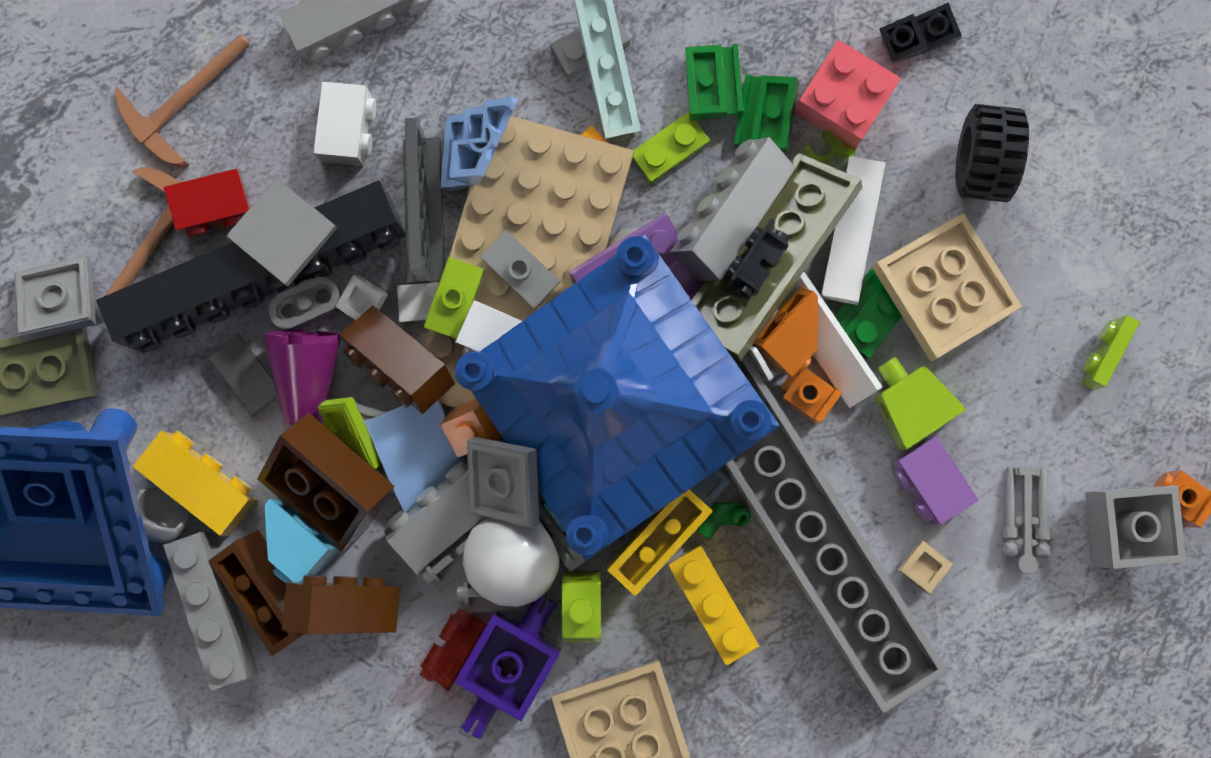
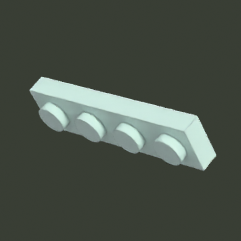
(607, 67)

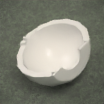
(510, 562)

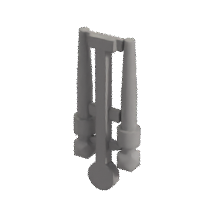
(1027, 562)

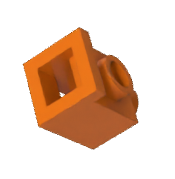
(815, 409)
(1197, 506)

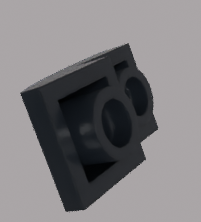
(920, 33)

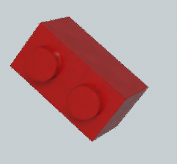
(207, 202)

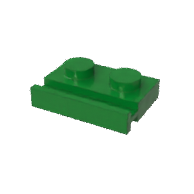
(713, 82)
(768, 109)
(870, 319)

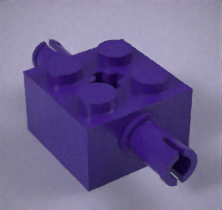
(484, 672)

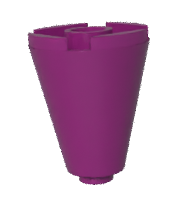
(301, 370)

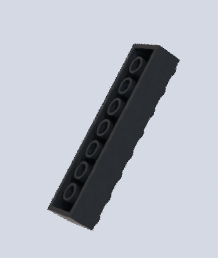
(230, 278)

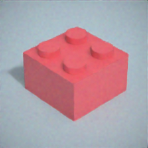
(846, 94)

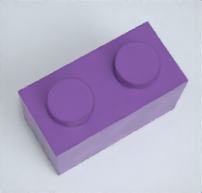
(933, 482)

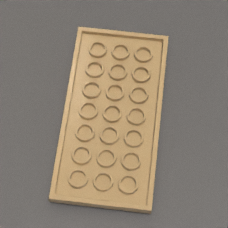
(554, 198)

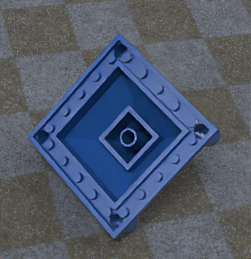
(617, 396)
(75, 521)

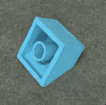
(294, 544)

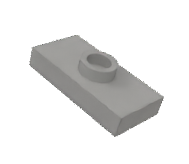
(520, 269)

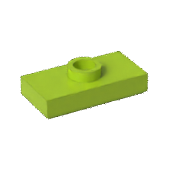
(454, 297)
(346, 422)

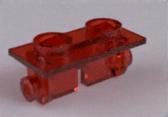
(461, 636)

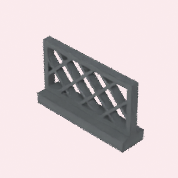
(423, 205)

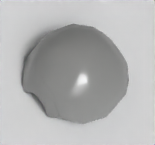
(161, 515)

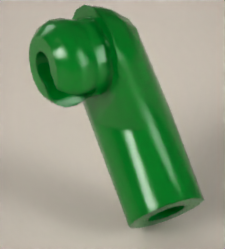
(724, 514)

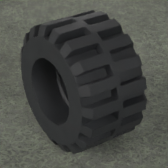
(992, 153)

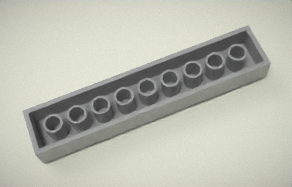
(832, 561)

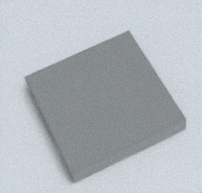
(282, 231)
(54, 299)
(503, 481)

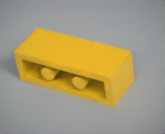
(196, 482)
(657, 541)
(713, 605)

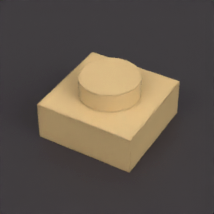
(925, 567)

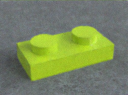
(670, 148)
(1116, 338)

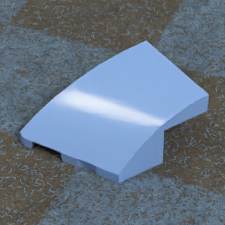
(472, 141)
(412, 450)

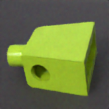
(914, 403)
(581, 607)

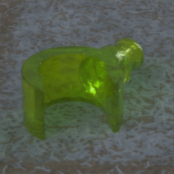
(836, 149)

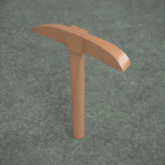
(147, 129)
(154, 237)

